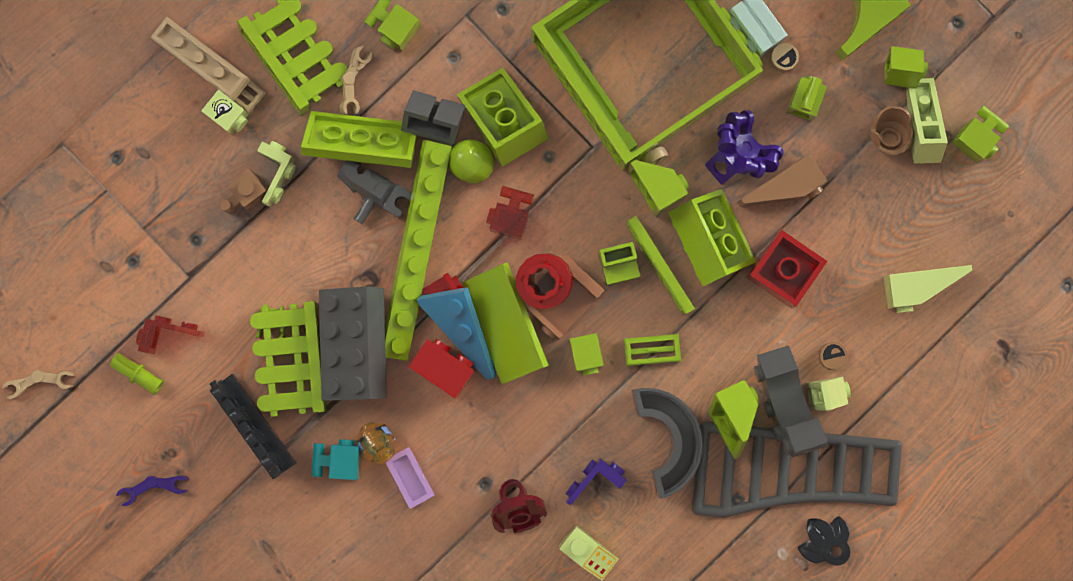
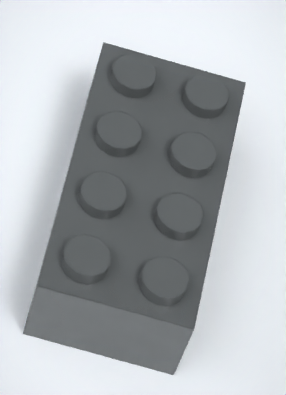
(352, 343)

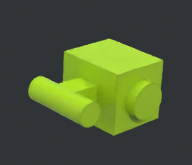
(396, 26)
(807, 98)
(977, 137)

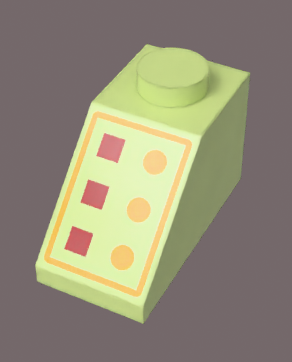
(588, 552)

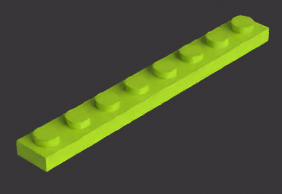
(415, 248)

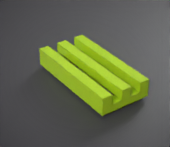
(676, 348)

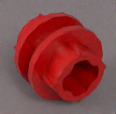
(531, 292)

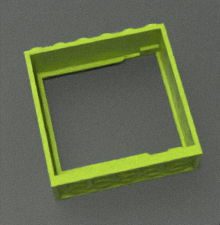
(595, 104)

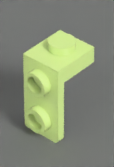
(277, 153)

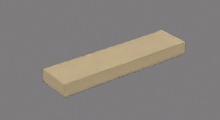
(200, 58)

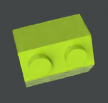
(658, 185)
(733, 415)

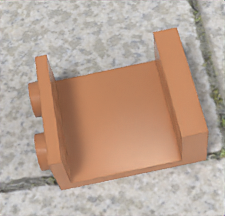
(560, 318)

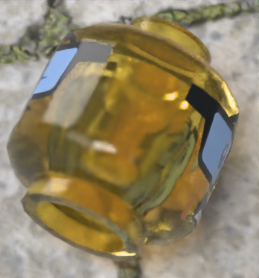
(376, 442)

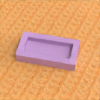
(409, 478)

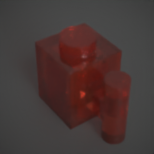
(509, 219)

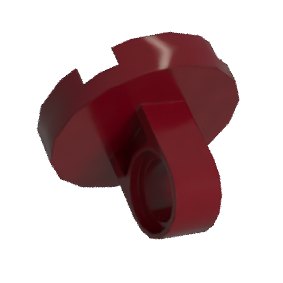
(518, 512)

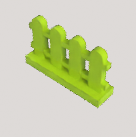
(281, 45)
(290, 345)

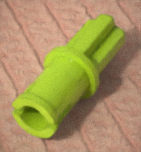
(136, 373)

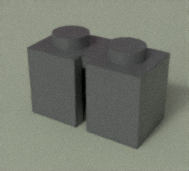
(432, 119)

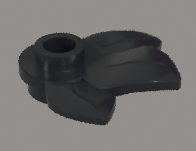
(823, 539)

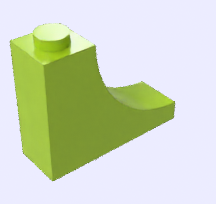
(870, 19)

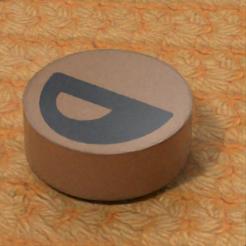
(833, 355)

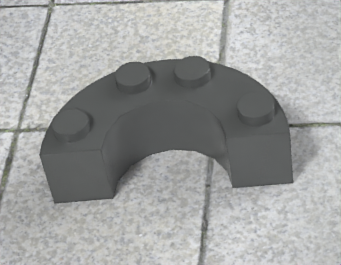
(787, 403)
(684, 433)

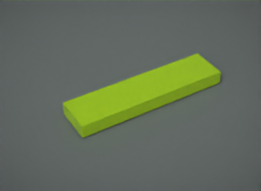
(659, 265)

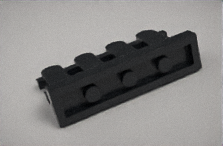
(252, 425)

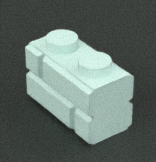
(757, 25)

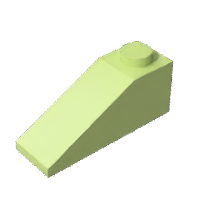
(927, 122)
(915, 288)
(828, 393)

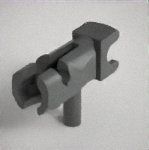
(374, 190)

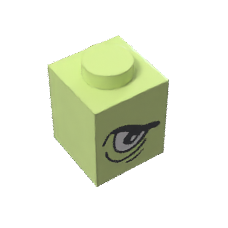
(226, 113)

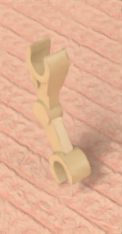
(348, 79)
(37, 377)

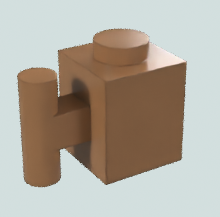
(246, 190)

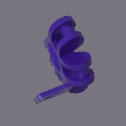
(741, 149)

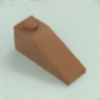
(791, 184)

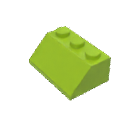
(712, 237)

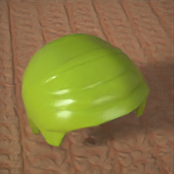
(471, 161)

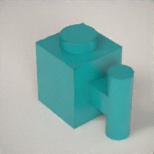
(343, 460)

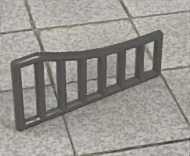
(810, 494)

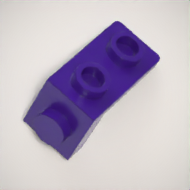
(611, 472)

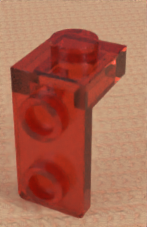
(148, 336)

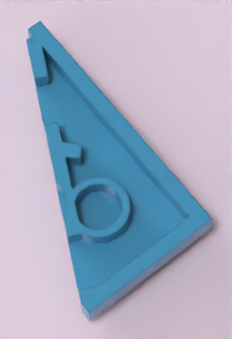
(458, 320)

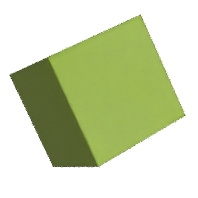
(619, 263)

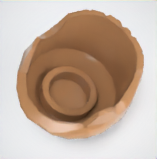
(892, 130)

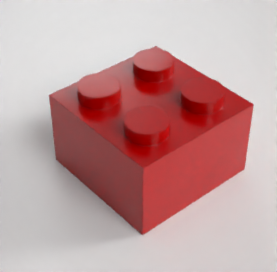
(786, 269)
(442, 368)

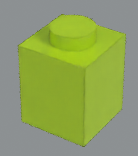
(904, 67)
(586, 353)

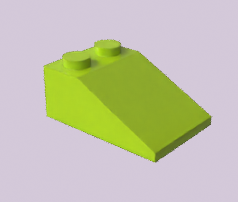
(503, 116)

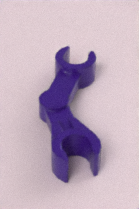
(152, 482)

